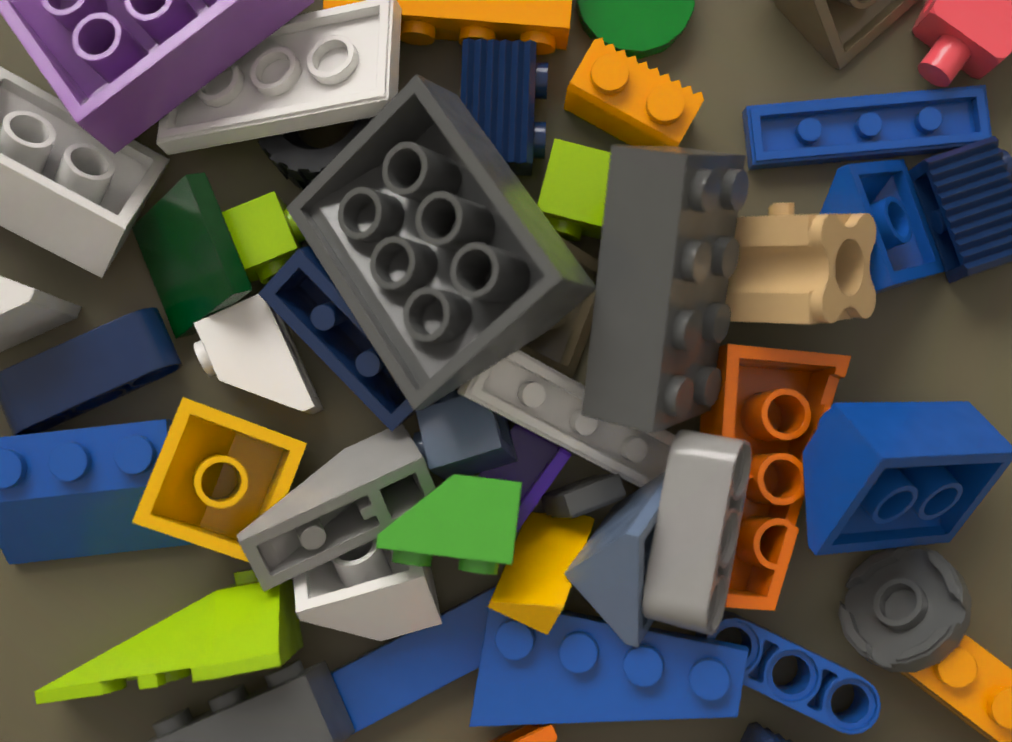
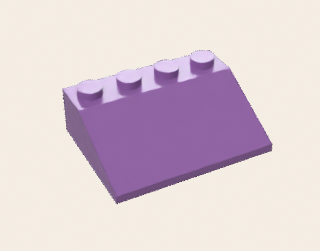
(137, 60)

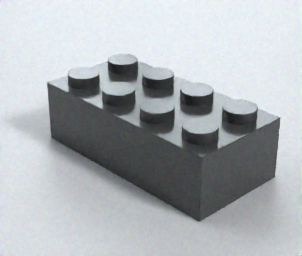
(663, 284)

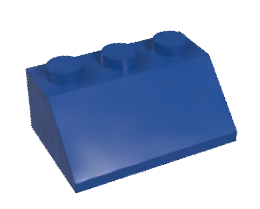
(897, 473)
(78, 491)

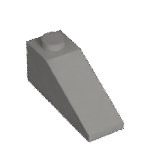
(337, 507)

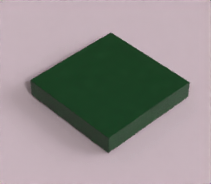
(191, 254)

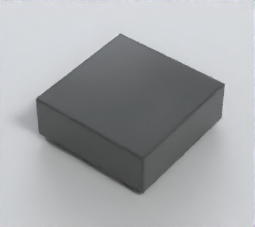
(583, 496)

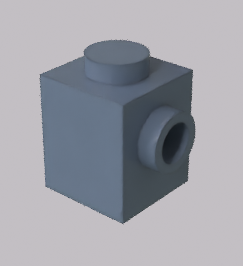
(462, 437)

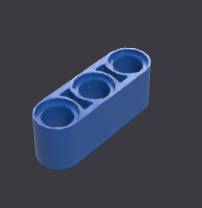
(815, 679)

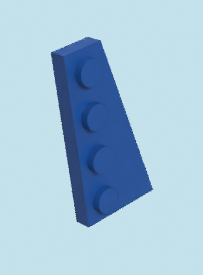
(592, 676)

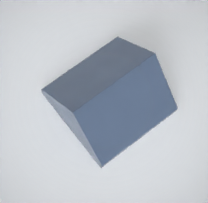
(615, 562)

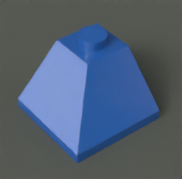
(903, 242)

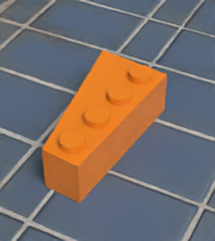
(774, 405)

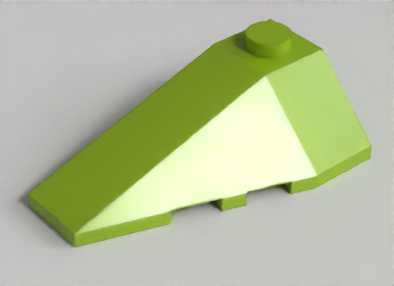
(213, 638)

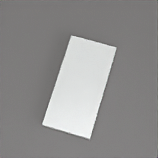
(302, 77)

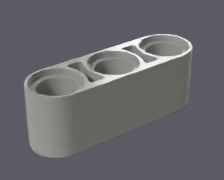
(697, 530)

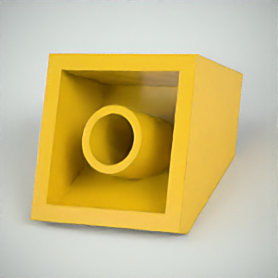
(216, 477)

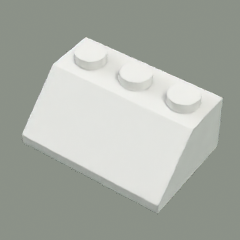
(65, 184)

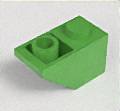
(459, 520)

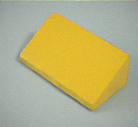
(535, 583)

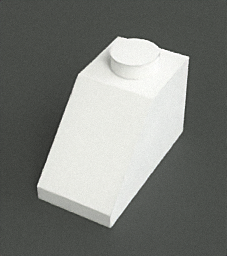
(256, 353)

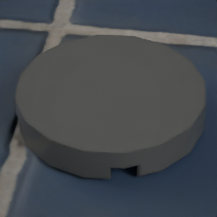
(905, 609)

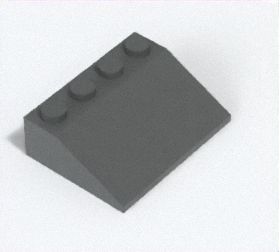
(436, 244)

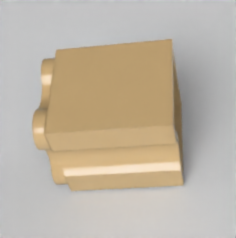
(802, 267)

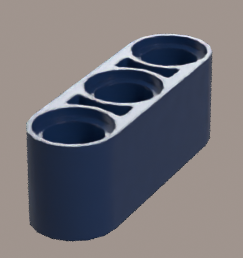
(87, 372)

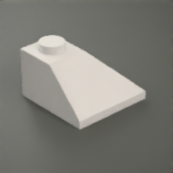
(368, 595)

